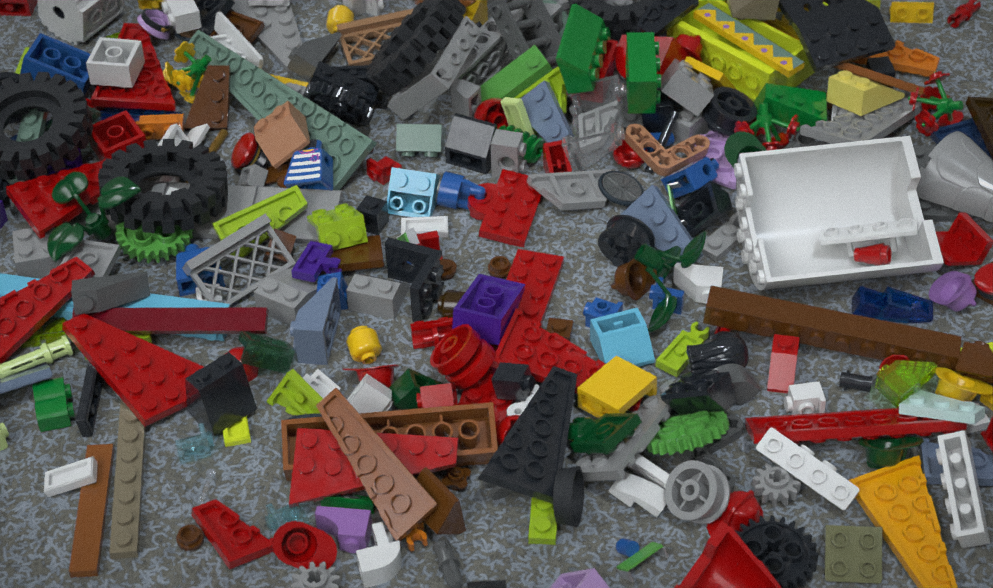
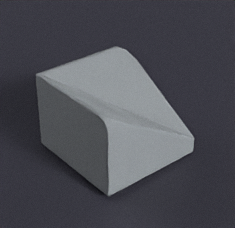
(253, 176)

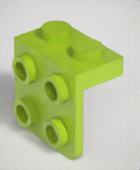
(339, 226)

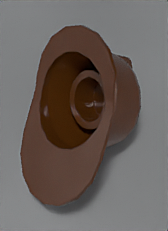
(632, 280)

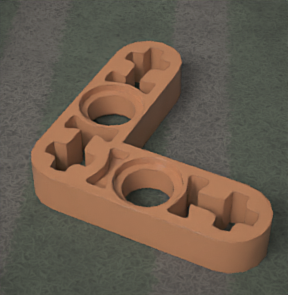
(662, 155)

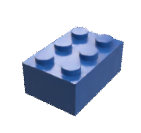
(57, 58)

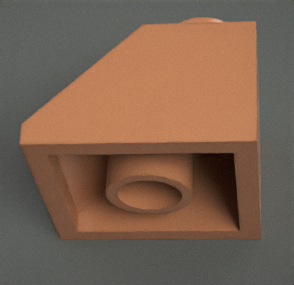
(282, 133)

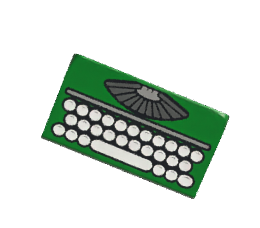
(353, 500)

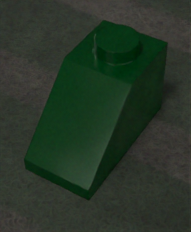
(406, 388)

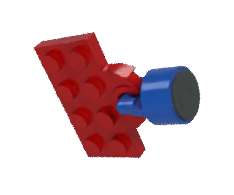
(503, 207)

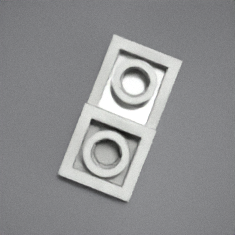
(641, 491)

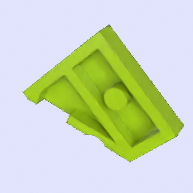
(295, 395)

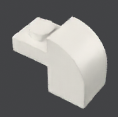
(381, 561)

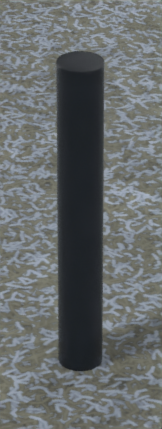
(664, 136)

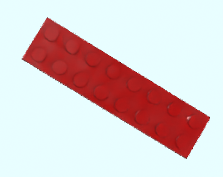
(848, 424)

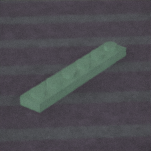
(30, 128)

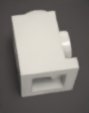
(805, 399)

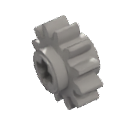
(775, 485)
(316, 577)

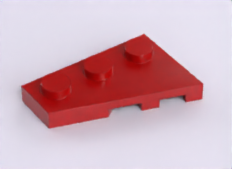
(229, 535)

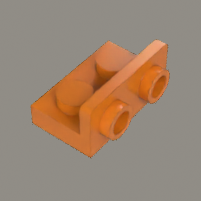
(156, 125)

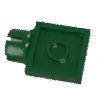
(603, 433)

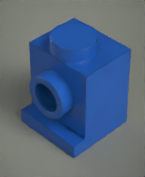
(600, 308)

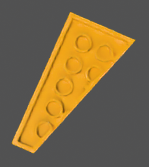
(902, 506)

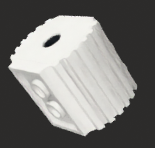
(78, 19)

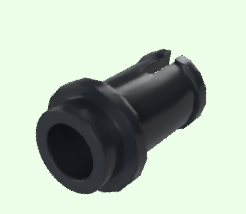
(855, 381)

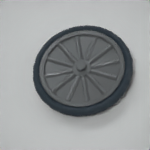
(620, 187)

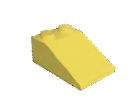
(859, 93)

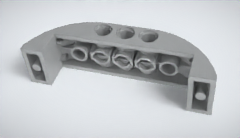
(488, 58)

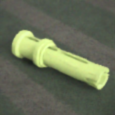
(46, 353)

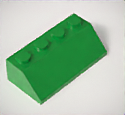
(582, 50)

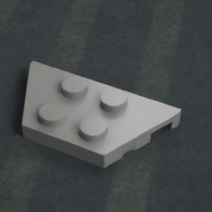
(570, 189)

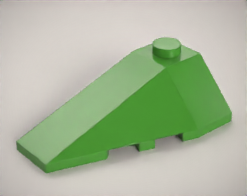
(516, 76)

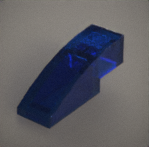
(892, 306)

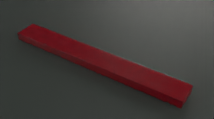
(186, 320)

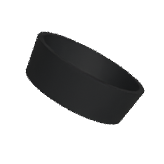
(568, 496)

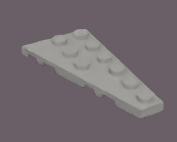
(280, 29)
(871, 126)
(610, 466)

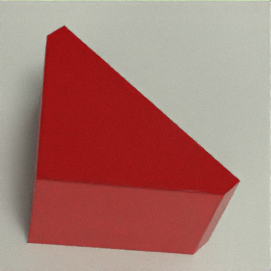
(555, 158)

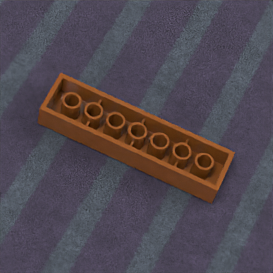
(469, 423)

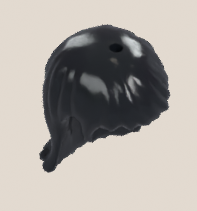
(724, 349)

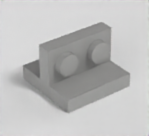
(96, 255)

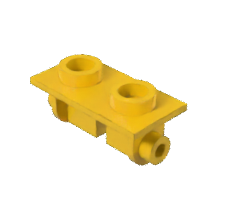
(911, 12)

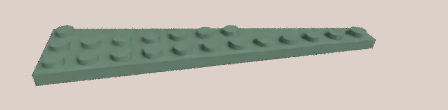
(263, 93)

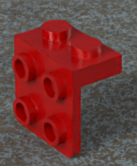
(964, 242)

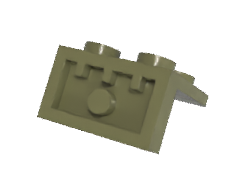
(853, 554)

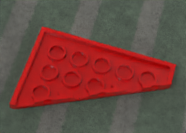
(150, 87)

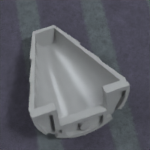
(959, 177)

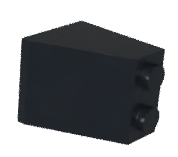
(219, 394)

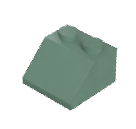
(420, 139)

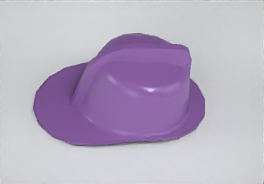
(953, 291)

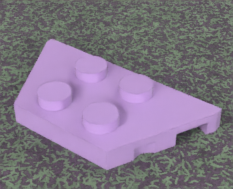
(716, 150)

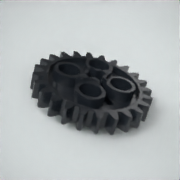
(340, 103)
(782, 550)

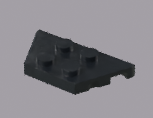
(208, 11)

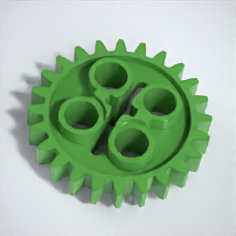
(152, 245)
(688, 432)

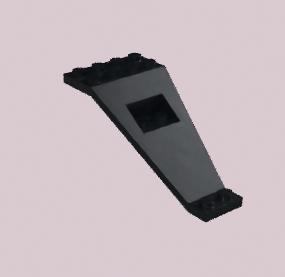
(837, 31)

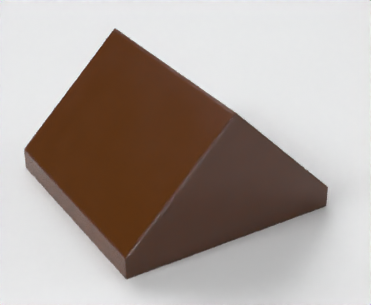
(448, 516)

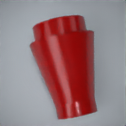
(874, 254)

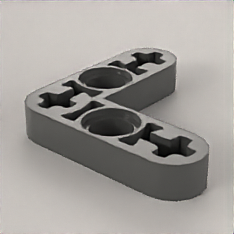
(705, 453)

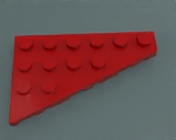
(38, 207)
(139, 372)

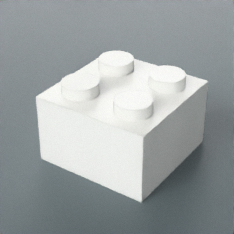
(115, 62)

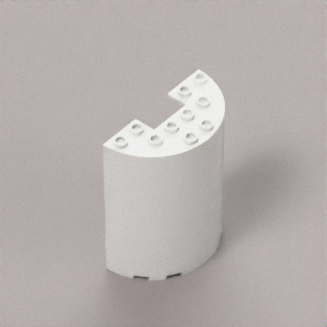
(802, 190)

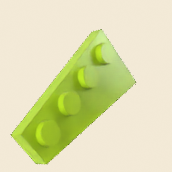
(279, 209)

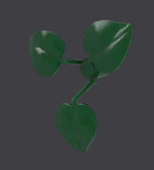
(68, 236)
(663, 262)

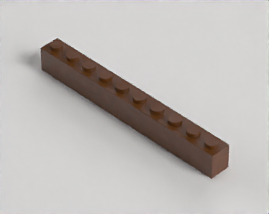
(829, 328)

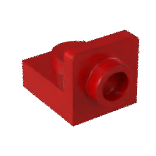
(381, 170)

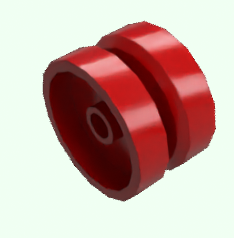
(462, 356)

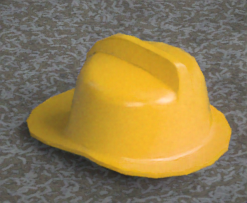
(960, 387)

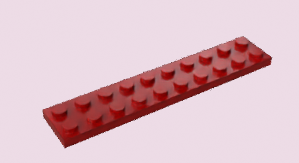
(540, 277)

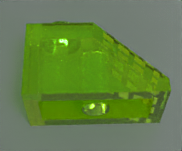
(903, 379)

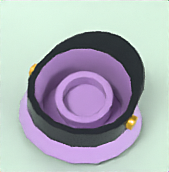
(155, 23)

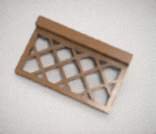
(368, 28)

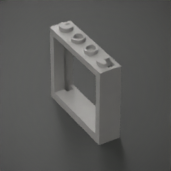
(447, 63)

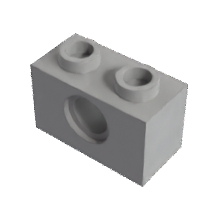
(507, 152)

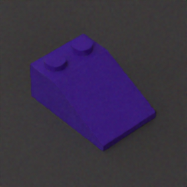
(488, 306)

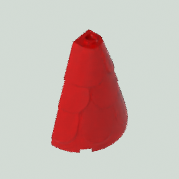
(728, 564)

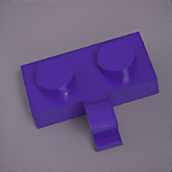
(314, 261)

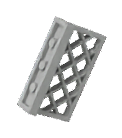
(229, 245)

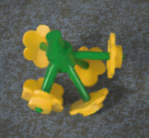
(188, 77)

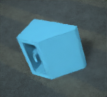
(412, 193)
(623, 336)

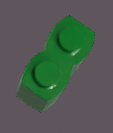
(52, 404)

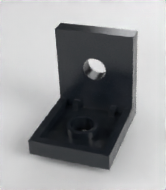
(423, 276)

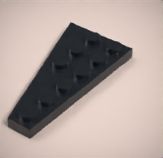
(537, 441)

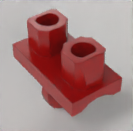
(430, 332)

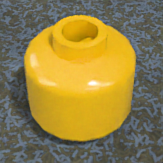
(338, 15)
(364, 344)

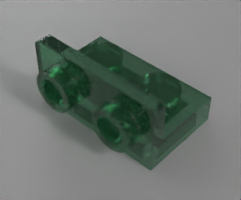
(266, 352)

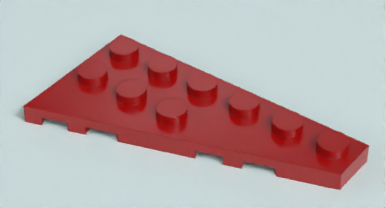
(32, 306)
(541, 350)
(325, 471)

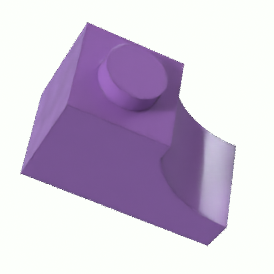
(347, 525)

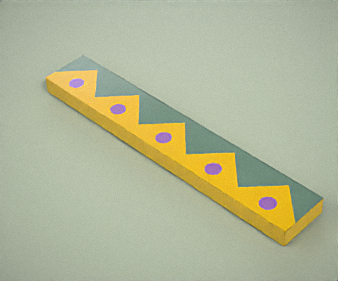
(749, 40)

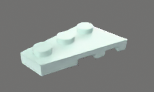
(940, 407)

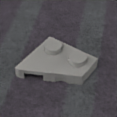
(598, 119)

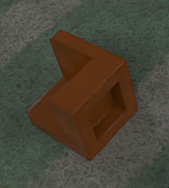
(288, 241)

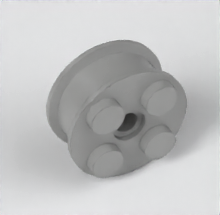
(697, 492)

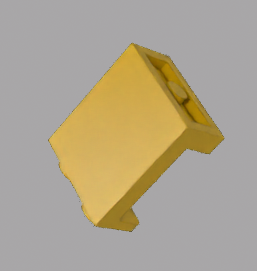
(615, 388)

